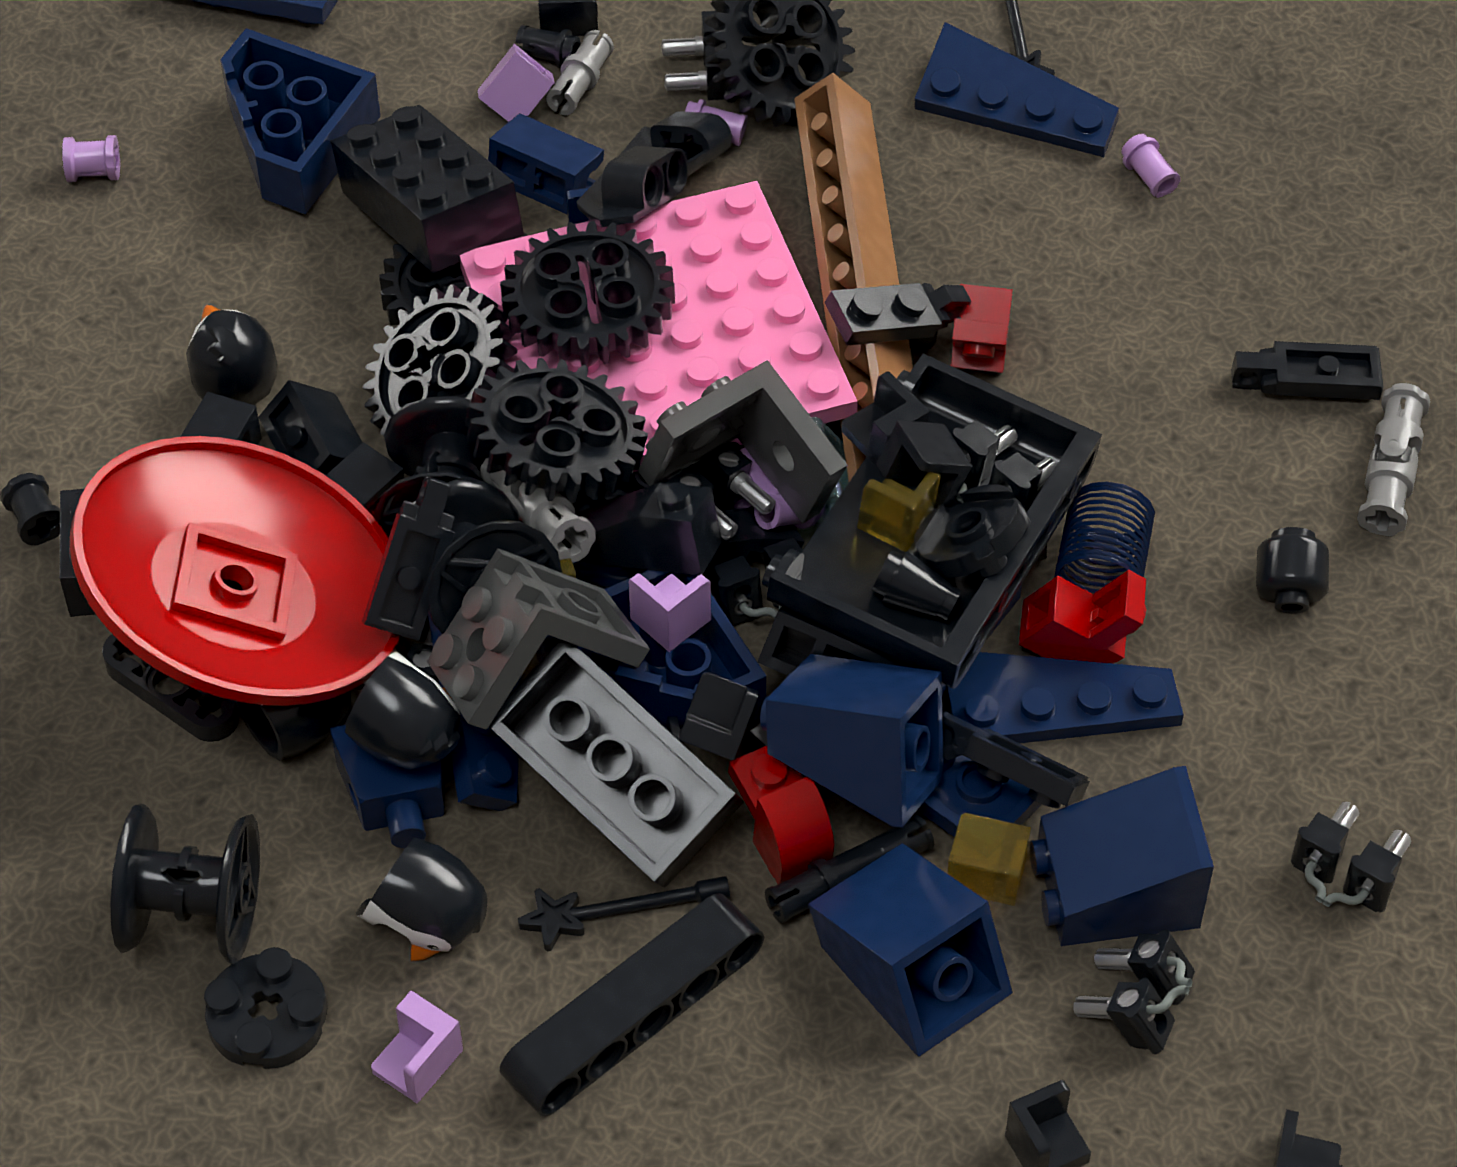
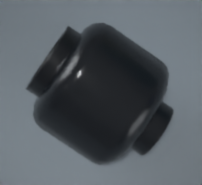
(1292, 569)

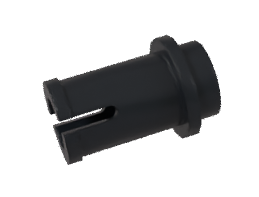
(547, 44)

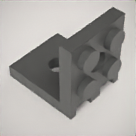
(769, 425)
(507, 621)

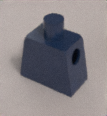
(388, 793)

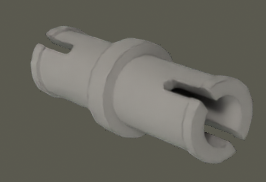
(579, 72)

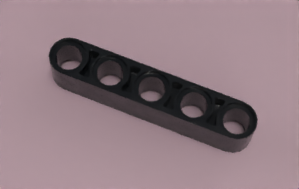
(631, 1004)

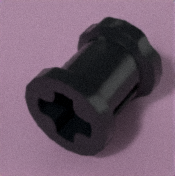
(29, 501)

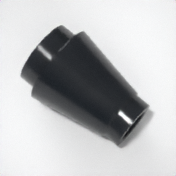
(915, 586)

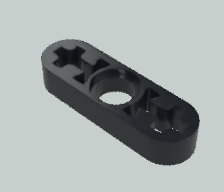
(177, 706)

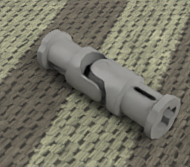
(1394, 460)
(552, 518)

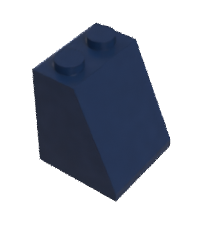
(861, 731)
(1125, 862)
(914, 946)

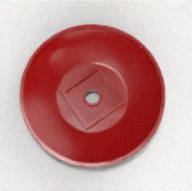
(201, 510)

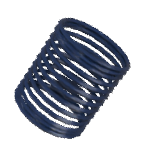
(1104, 538)

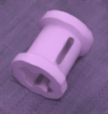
(91, 158)

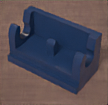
(543, 160)

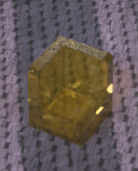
(895, 511)
(989, 857)

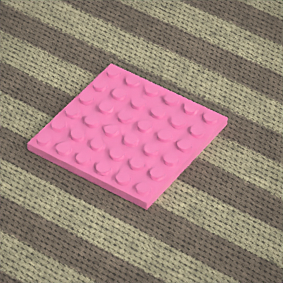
(731, 311)

